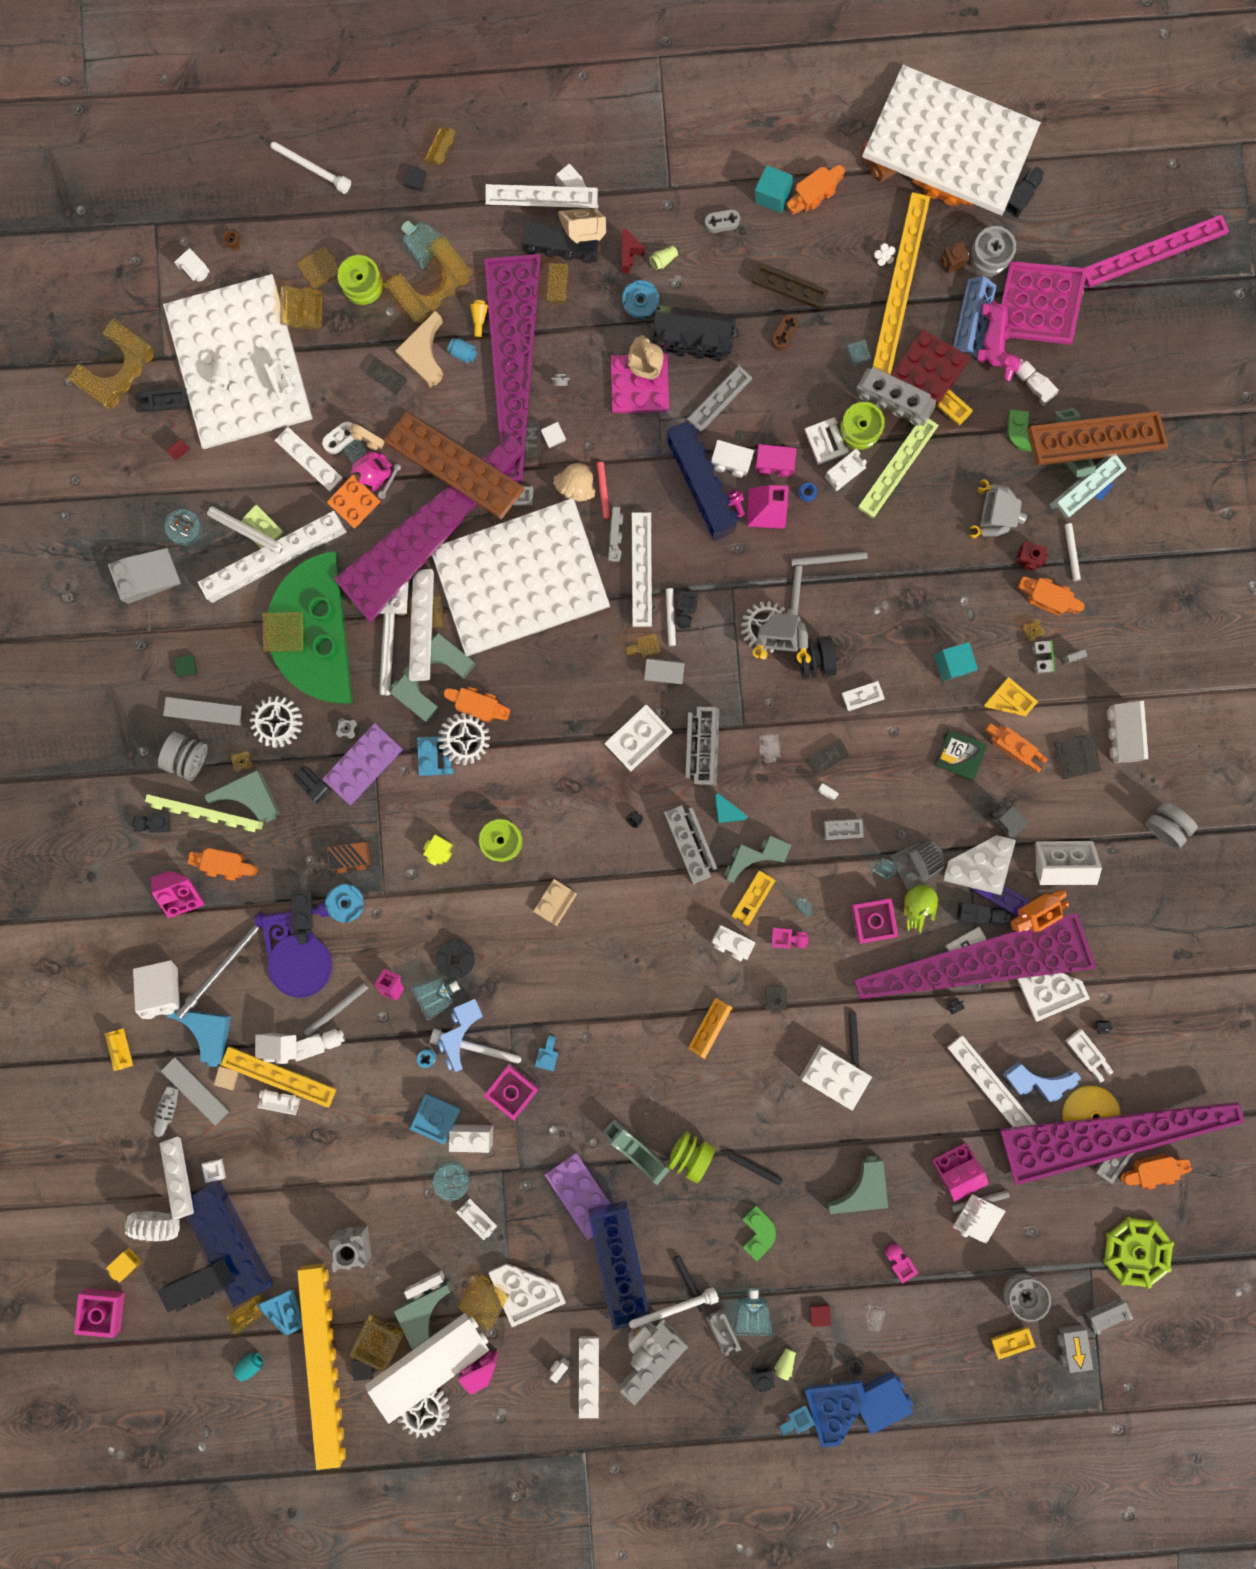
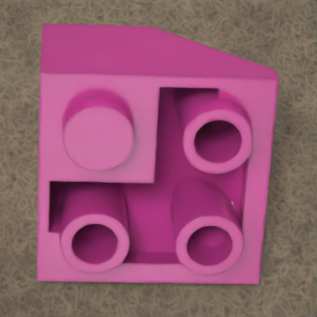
(767, 506)
(175, 893)
(479, 1373)

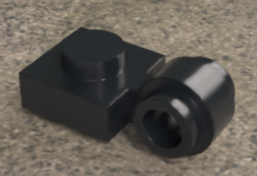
(687, 604)
(157, 823)

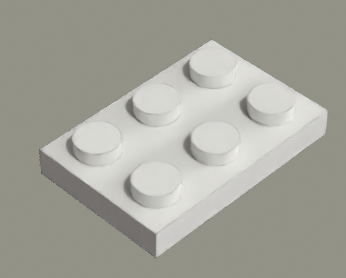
(638, 738)

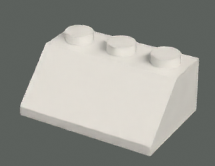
(1127, 732)
(1067, 863)

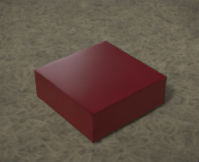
(178, 449)
(820, 1315)

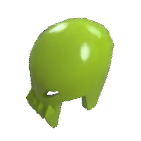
(920, 899)

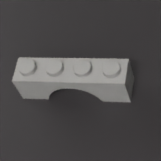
(639, 1382)

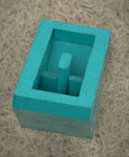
(727, 811)

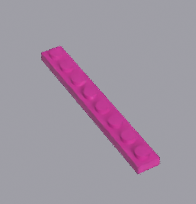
(1156, 250)

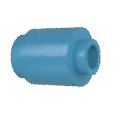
(462, 350)

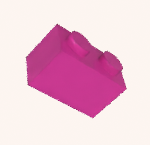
(775, 460)

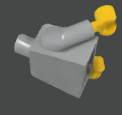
(999, 512)
(783, 633)

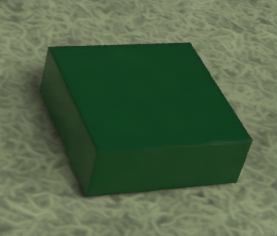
(185, 666)

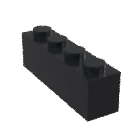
(554, 242)
(196, 1285)

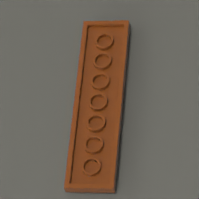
(1097, 438)
(454, 465)

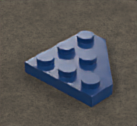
(835, 1409)

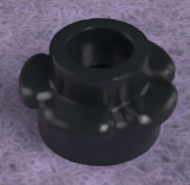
(955, 1006)
(1102, 1026)

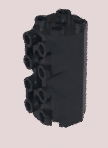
(693, 331)

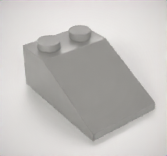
(144, 575)

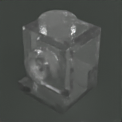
(769, 748)

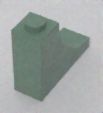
(250, 791)
(868, 1191)
(415, 1315)

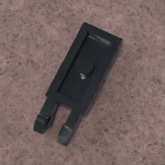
(163, 400)

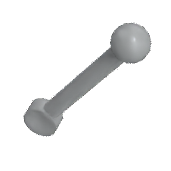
(381, 494)

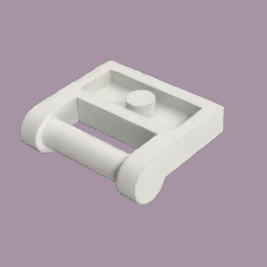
(821, 443)

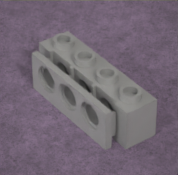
(892, 387)
(706, 746)
(687, 845)

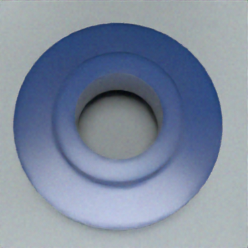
(807, 486)

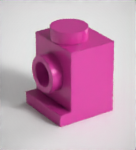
(389, 984)

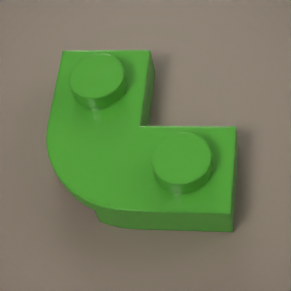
(1017, 429)
(764, 1233)

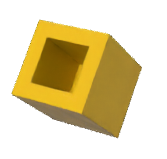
(123, 1265)

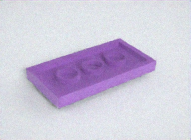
(362, 764)
(577, 1190)

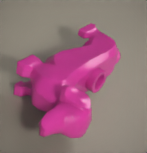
(995, 340)

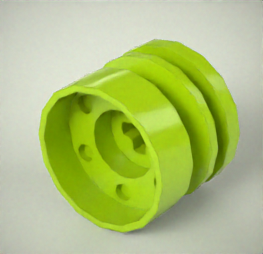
(691, 1157)

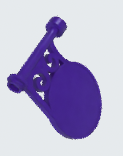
(295, 967)

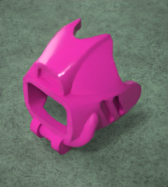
(369, 470)

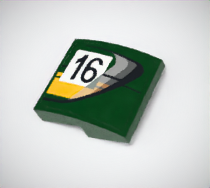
(961, 755)

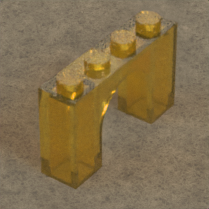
(453, 274)
(108, 390)

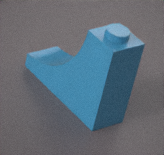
(211, 1033)

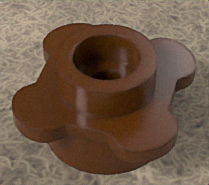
(229, 234)

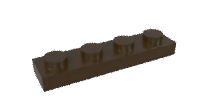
(789, 286)

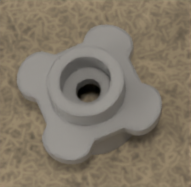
(560, 380)
(341, 728)

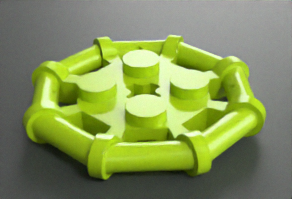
(1129, 1259)

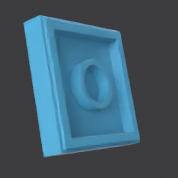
(435, 1118)

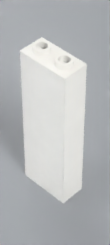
(427, 1367)

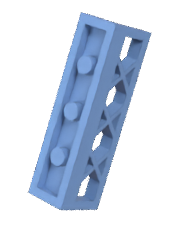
(972, 314)

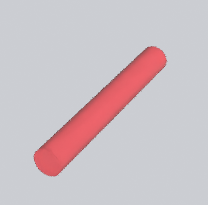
(603, 490)

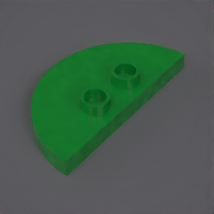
(323, 664)

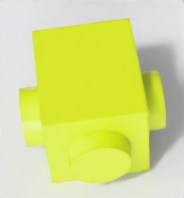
(437, 850)

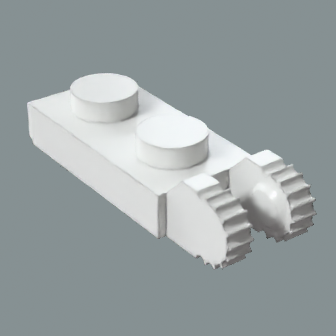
(1088, 1053)

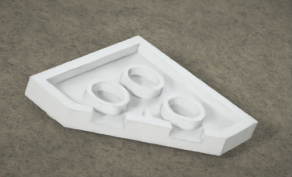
(982, 866)
(1052, 994)
(528, 1293)

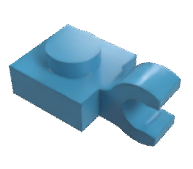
(547, 1056)
(800, 1420)

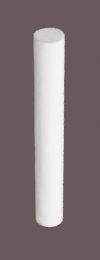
(1072, 552)
(670, 617)

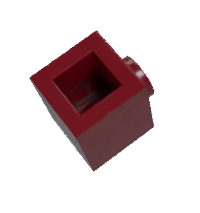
(1031, 555)

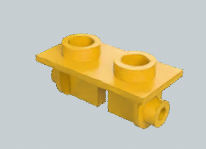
(119, 1049)

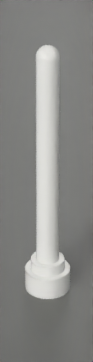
(341, 183)
(478, 1048)
(709, 1297)

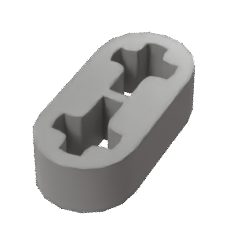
(723, 222)

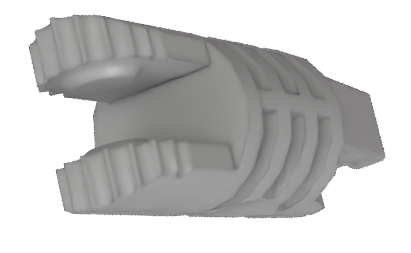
(165, 1110)

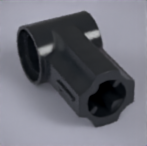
(314, 787)

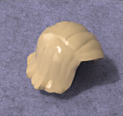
(645, 358)
(575, 482)

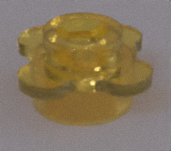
(1028, 628)
(241, 756)

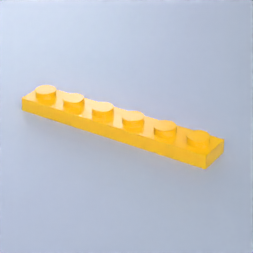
(279, 1077)

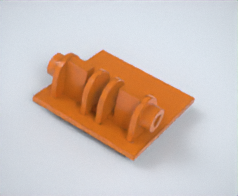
(353, 501)

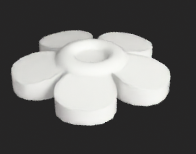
(885, 254)

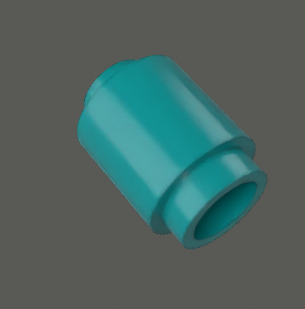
(248, 1366)

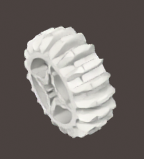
(750, 620)
(276, 729)
(463, 730)
(152, 1226)
(430, 1412)

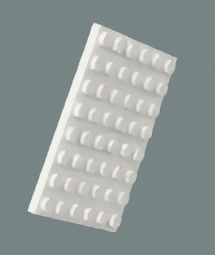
(951, 140)
(245, 330)
(520, 577)

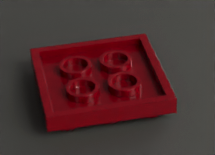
(931, 365)

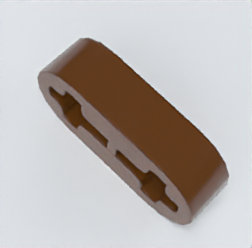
(788, 334)

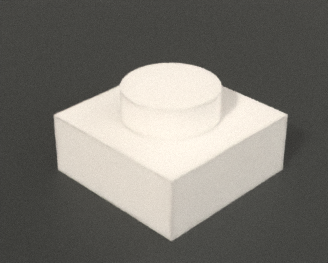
(558, 1369)

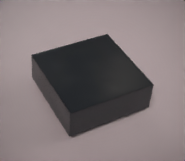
(414, 178)
(362, 1371)

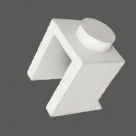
(192, 266)

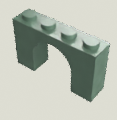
(409, 692)

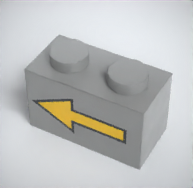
(1075, 1349)

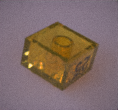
(377, 1343)

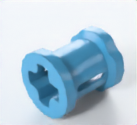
(421, 1063)

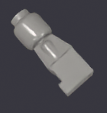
(654, 1344)

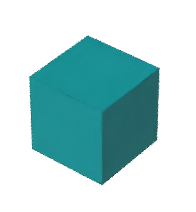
(774, 189)
(955, 662)

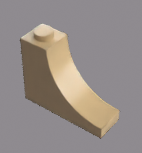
(417, 351)

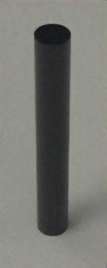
(854, 1039)
(754, 1168)
(688, 1280)

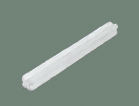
(244, 529)
(387, 654)

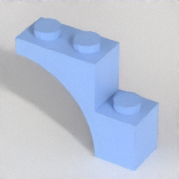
(450, 1042)
(1049, 1087)

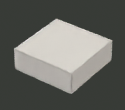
(553, 435)
(828, 792)
(213, 1170)

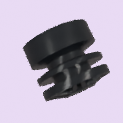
(822, 658)

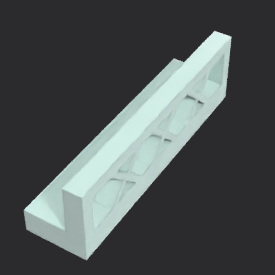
(1088, 486)

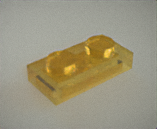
(439, 146)
(557, 283)
(245, 1315)

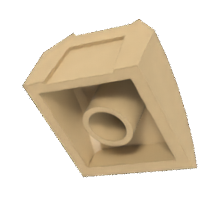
(583, 224)

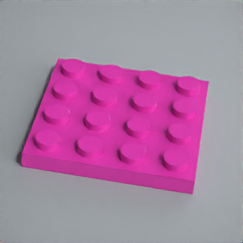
(1043, 301)

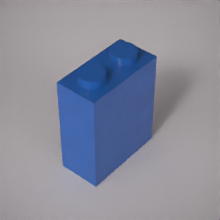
(885, 1402)

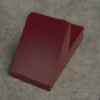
(630, 247)

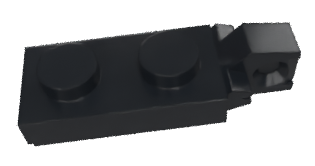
(302, 914)

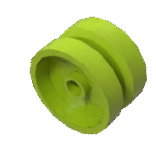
(360, 279)
(872, 425)
(489, 840)

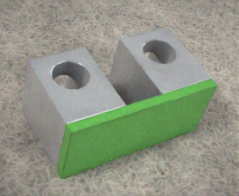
(1046, 648)

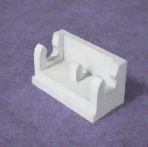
(845, 470)

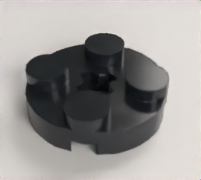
(466, 959)

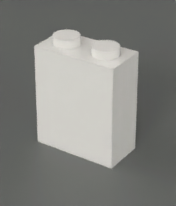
(156, 989)
(471, 1138)

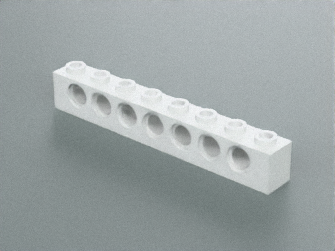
(265, 560)

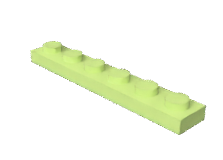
(897, 468)
(196, 811)

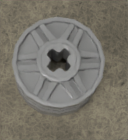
(182, 756)
(1030, 1308)

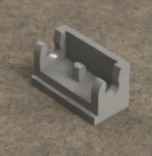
(664, 670)
(1108, 1315)
(723, 1331)

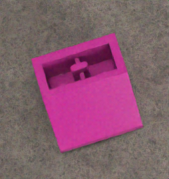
(960, 1172)

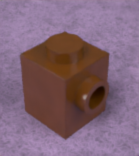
(955, 257)

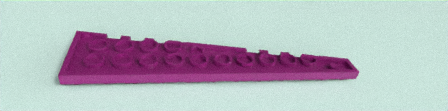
(512, 309)
(393, 560)
(1006, 957)
(1069, 1145)

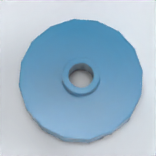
(645, 291)
(353, 900)

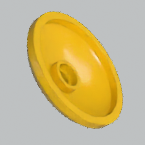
(1088, 1101)

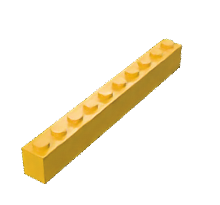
(320, 1366)

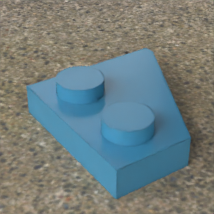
(283, 1311)

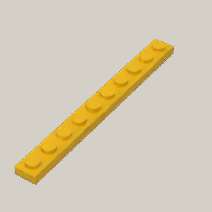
(901, 282)

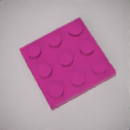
(637, 393)

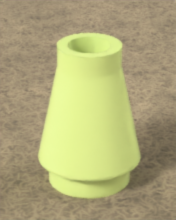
(662, 257)
(785, 1365)

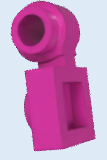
(783, 937)
(903, 1266)

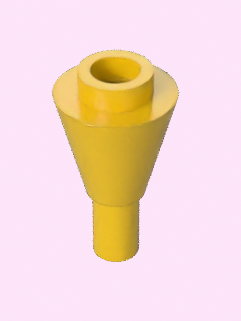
(478, 312)

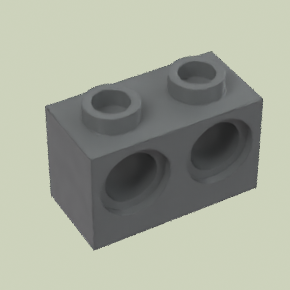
(1009, 821)

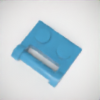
(429, 757)

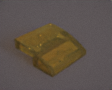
(301, 307)
(283, 632)
(483, 1301)

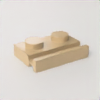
(555, 902)

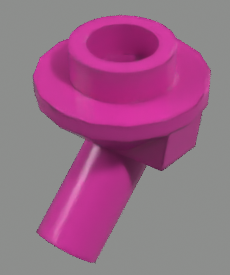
(735, 499)

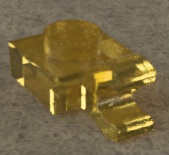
(646, 646)

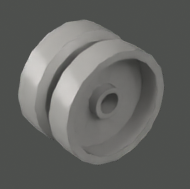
(992, 251)
(1171, 825)

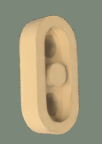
(359, 433)

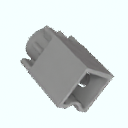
(358, 1242)

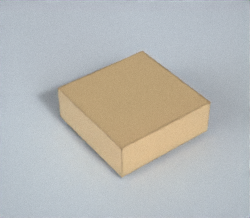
(226, 1078)

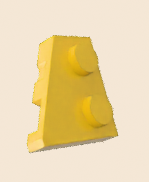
(1011, 699)

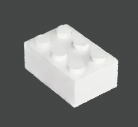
(835, 1077)

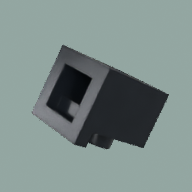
(762, 1378)

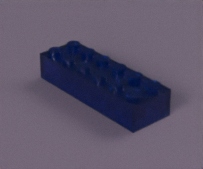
(701, 480)
(225, 1237)
(618, 1263)

